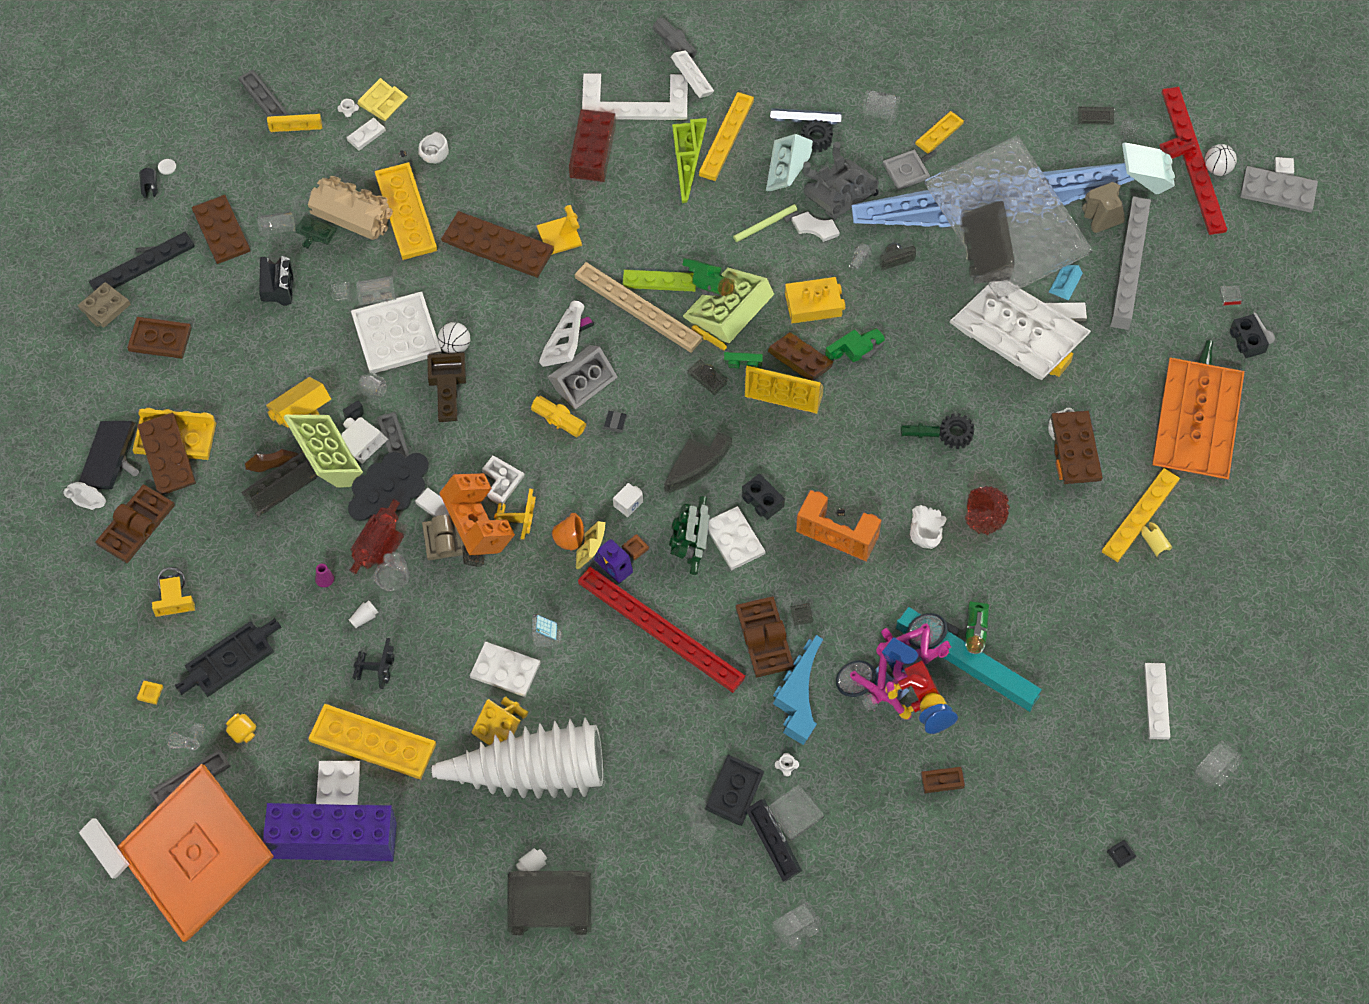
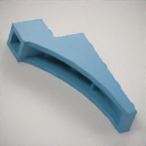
(795, 695)

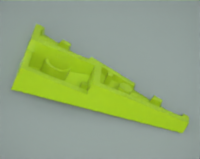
(687, 145)

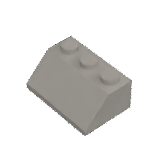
(583, 376)

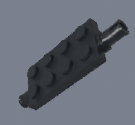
(229, 658)

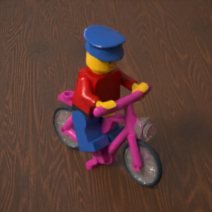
(923, 633)

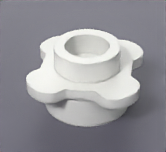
(348, 103)
(787, 758)

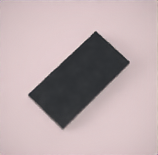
(107, 454)

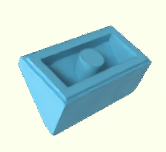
(1066, 281)

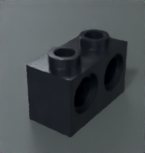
(1252, 334)
(766, 494)

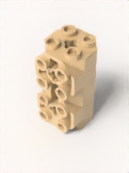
(350, 209)

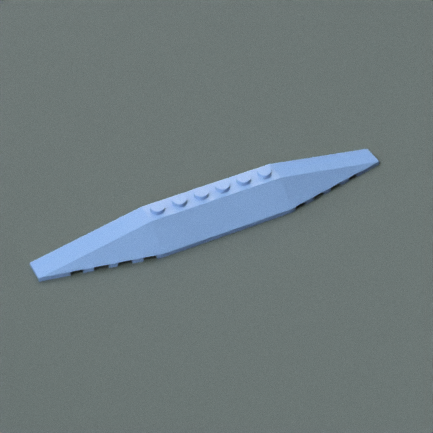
(922, 209)

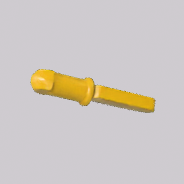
(706, 336)

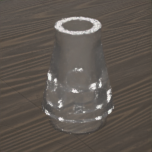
(860, 256)

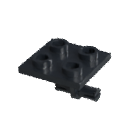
(382, 667)

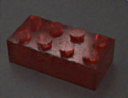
(592, 145)

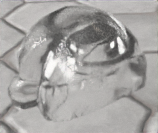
(387, 577)

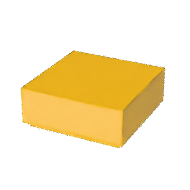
(150, 692)

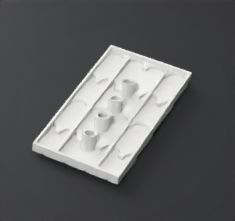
(1020, 330)

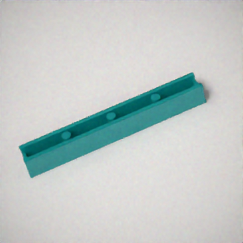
(982, 667)

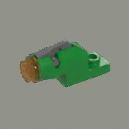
(709, 279)
(976, 627)

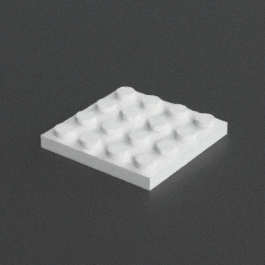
(396, 332)

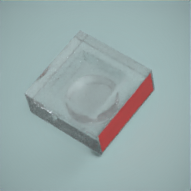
(1230, 295)

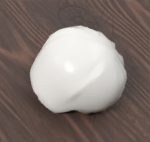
(433, 148)

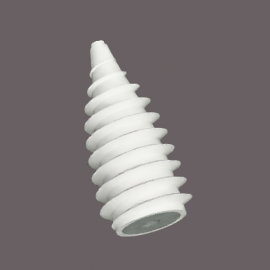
(533, 761)

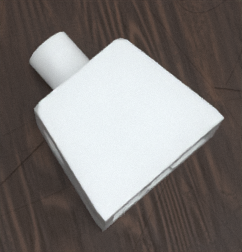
(362, 438)

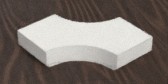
(822, 228)

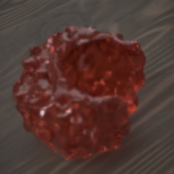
(987, 510)

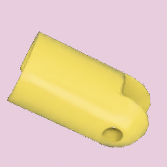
(1155, 539)

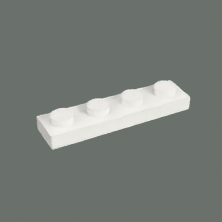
(1157, 701)

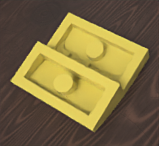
(382, 100)
(592, 542)

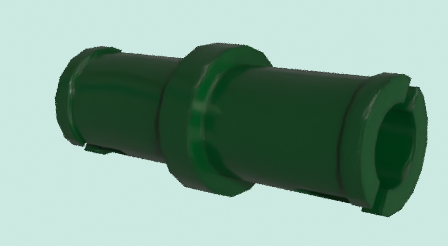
(920, 430)

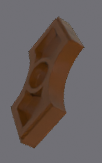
(263, 462)

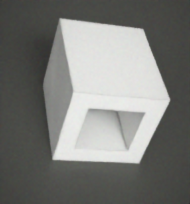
(628, 499)

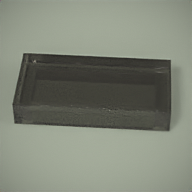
(1096, 115)

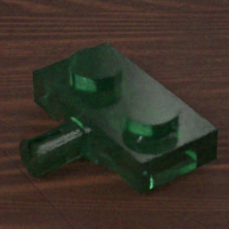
(314, 231)

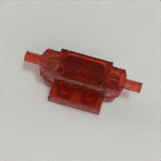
(377, 539)

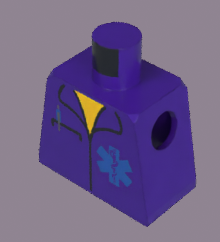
(611, 558)

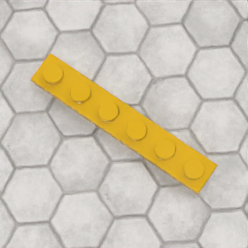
(726, 136)
(1140, 515)

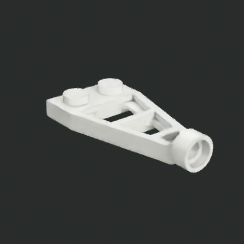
(565, 352)

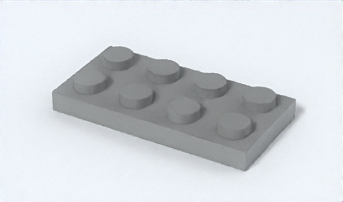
(1279, 189)

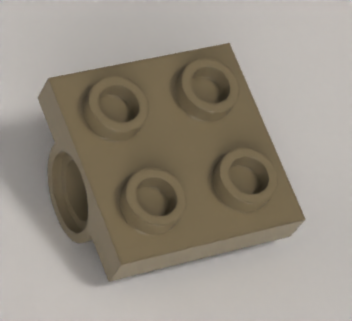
(103, 305)
(441, 538)

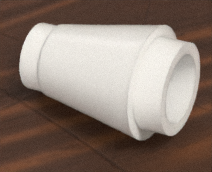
(363, 614)

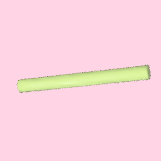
(774, 218)

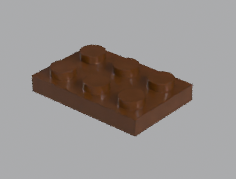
(159, 337)
(800, 356)

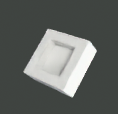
(1284, 165)

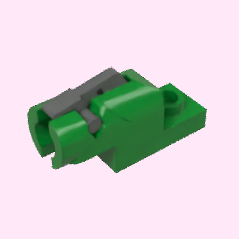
(856, 345)

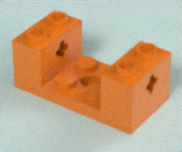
(463, 501)
(813, 524)

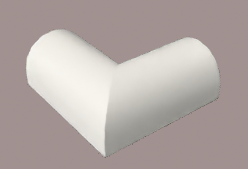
(506, 479)

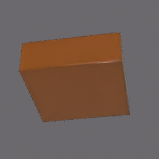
(635, 547)

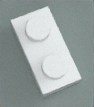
(366, 134)

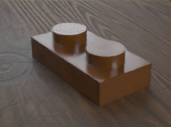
(942, 780)

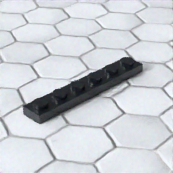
(144, 262)

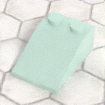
(787, 160)
(1149, 167)

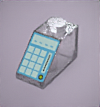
(545, 632)

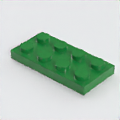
(734, 360)

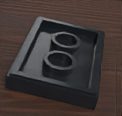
(734, 790)

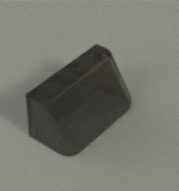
(988, 243)

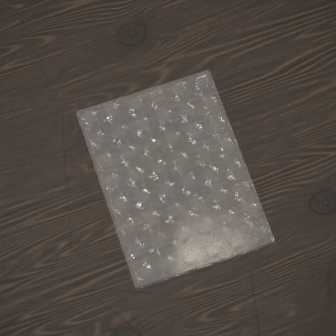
(1038, 222)

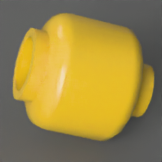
(241, 728)

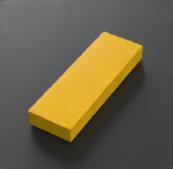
(294, 122)
(939, 132)

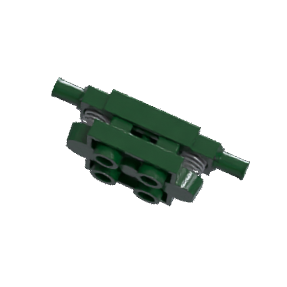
(690, 533)

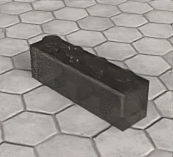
(279, 484)

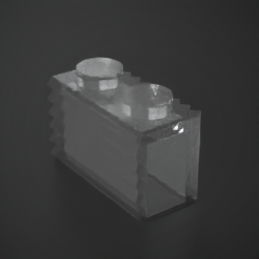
(881, 105)
(376, 290)
(1218, 764)
(796, 925)

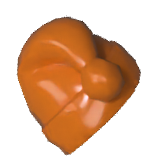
(569, 532)

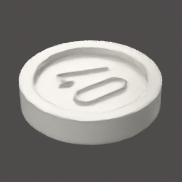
(167, 166)

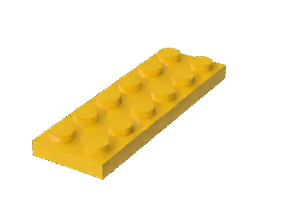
(408, 214)
(372, 741)

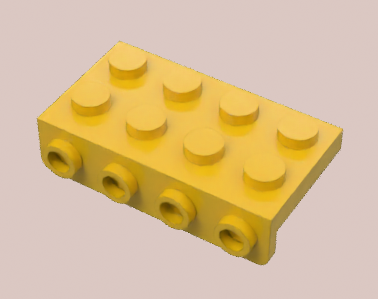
(195, 428)

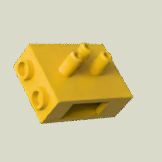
(814, 300)
(299, 400)

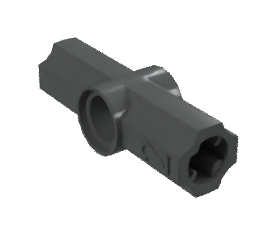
(673, 38)

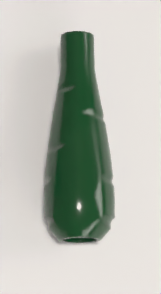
(1206, 356)

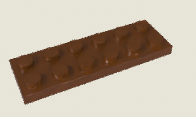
(498, 244)

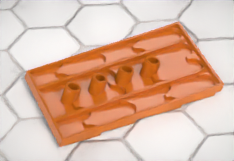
(1198, 418)

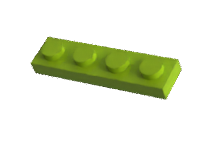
(658, 280)

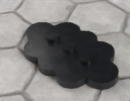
(392, 479)

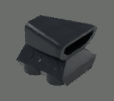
(276, 280)

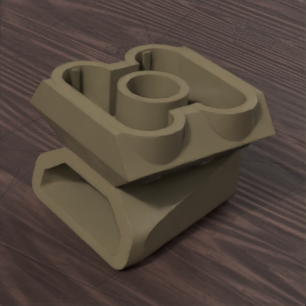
(1104, 207)

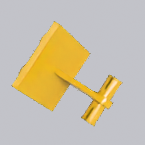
(561, 232)
(525, 518)
(498, 721)

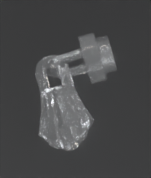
(177, 740)

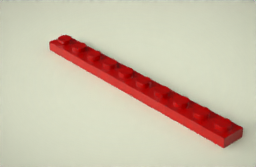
(1194, 162)
(661, 629)

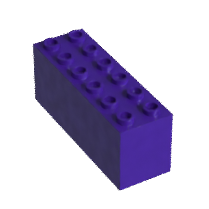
(330, 832)

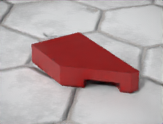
(1176, 147)

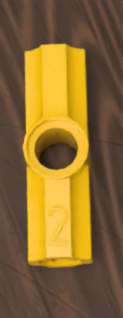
(558, 416)

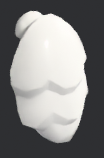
(84, 495)

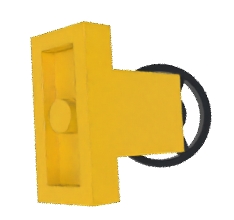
(171, 595)

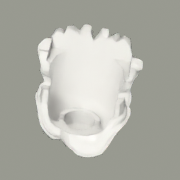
(926, 526)

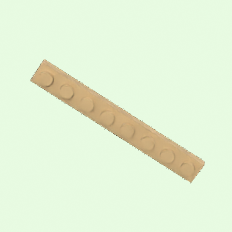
(638, 307)

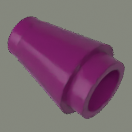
(323, 576)

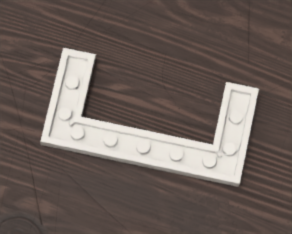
(672, 110)

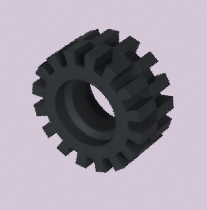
(818, 127)
(958, 421)

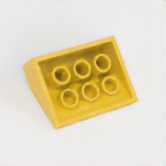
(783, 389)

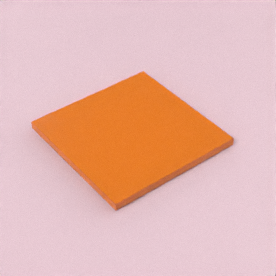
(194, 852)

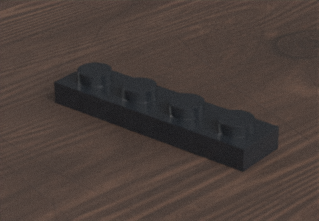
(773, 840)

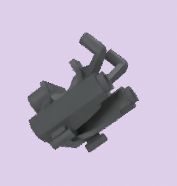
(839, 186)

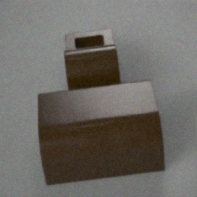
(446, 373)

